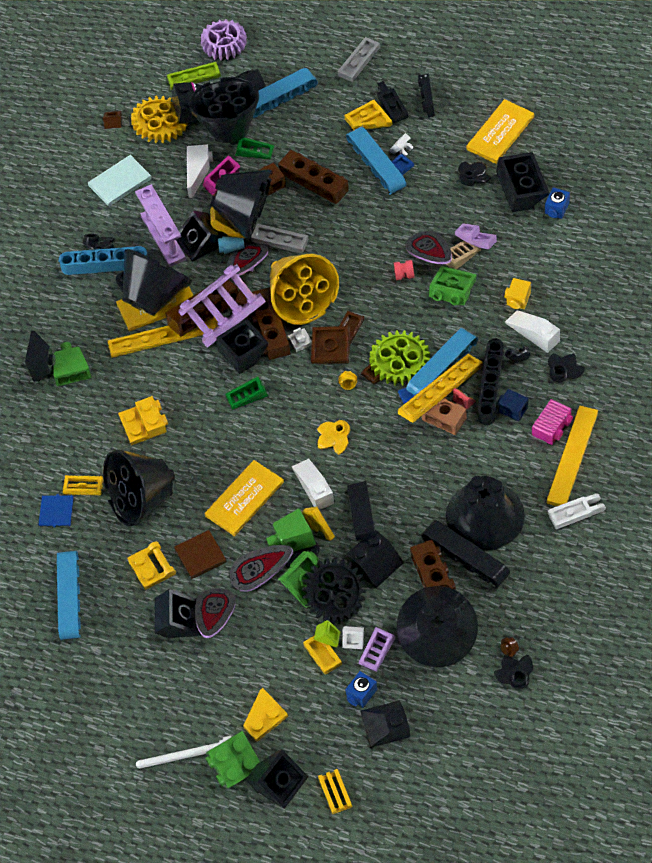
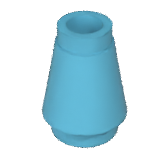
(230, 244)

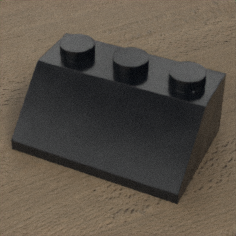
(521, 181)

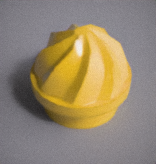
(347, 380)

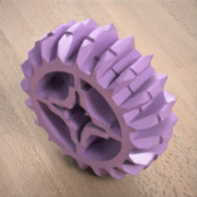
(222, 35)

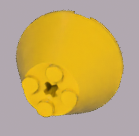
(303, 287)

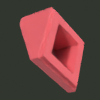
(462, 398)

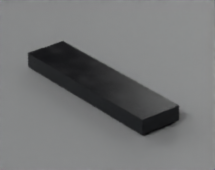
(361, 510)

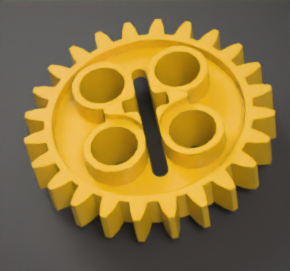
(157, 120)

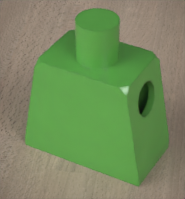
(70, 365)
(292, 532)

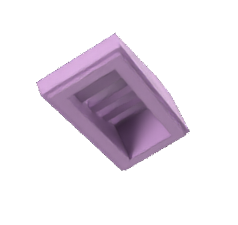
(373, 640)

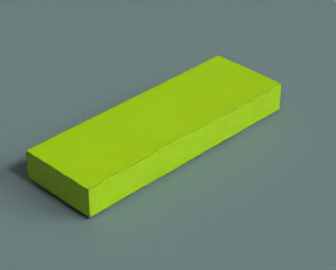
(195, 75)

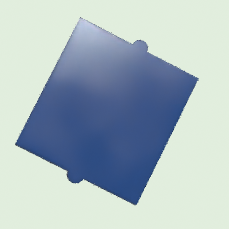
(56, 510)

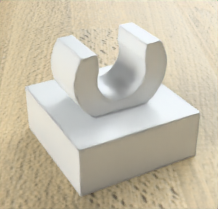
(400, 145)
(300, 339)
(353, 637)

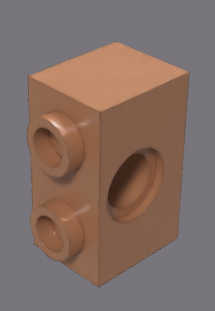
(449, 422)

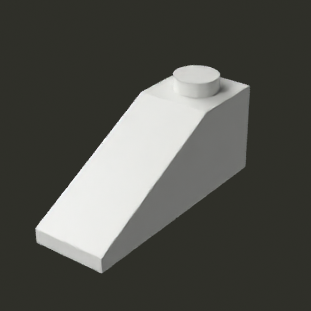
(197, 166)
(535, 329)
(314, 484)

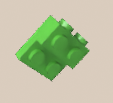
(452, 285)
(296, 573)
(232, 760)

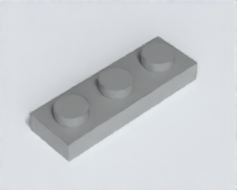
(358, 59)
(279, 238)

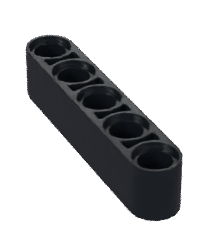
(488, 388)
(467, 553)

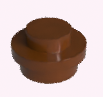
(509, 646)

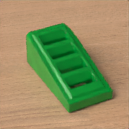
(246, 152)
(256, 395)

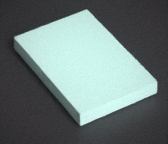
(119, 180)

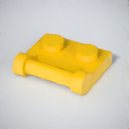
(145, 568)

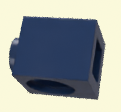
(513, 404)

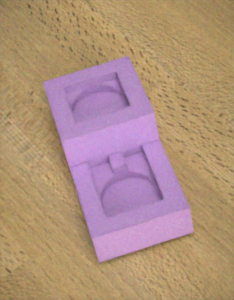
(472, 235)

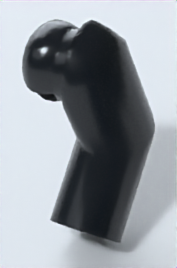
(523, 354)

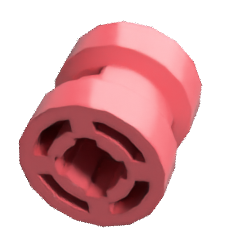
(403, 270)

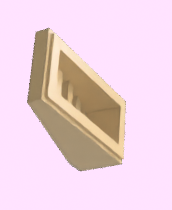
(460, 260)

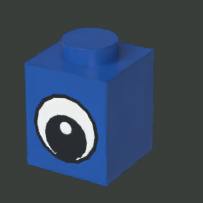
(557, 203)
(361, 690)

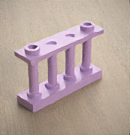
(160, 225)
(224, 323)

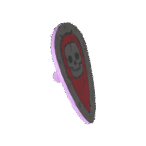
(429, 247)
(248, 257)
(259, 566)
(213, 610)

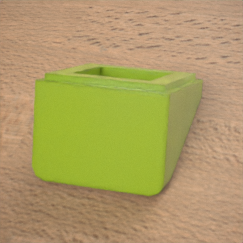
(327, 634)

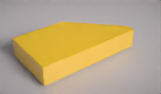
(317, 522)

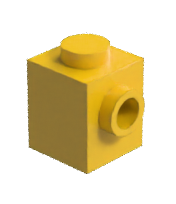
(518, 293)

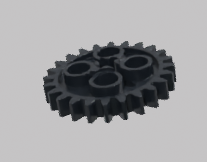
(329, 607)

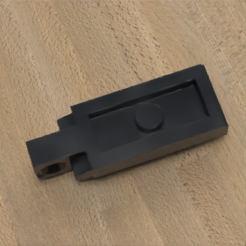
(426, 93)
(391, 103)

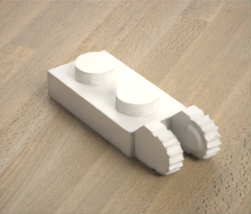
(575, 511)

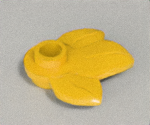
(332, 437)

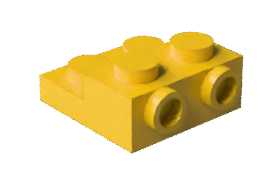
(143, 420)

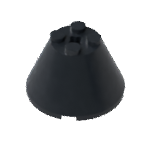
(225, 108)
(242, 198)
(148, 284)
(136, 484)
(486, 513)
(437, 645)

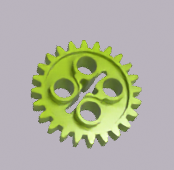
(411, 349)

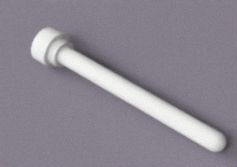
(177, 755)

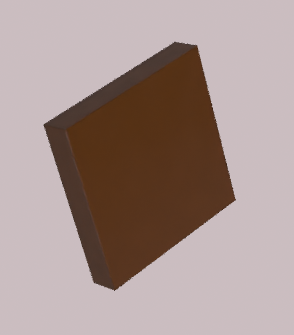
(330, 345)
(200, 554)

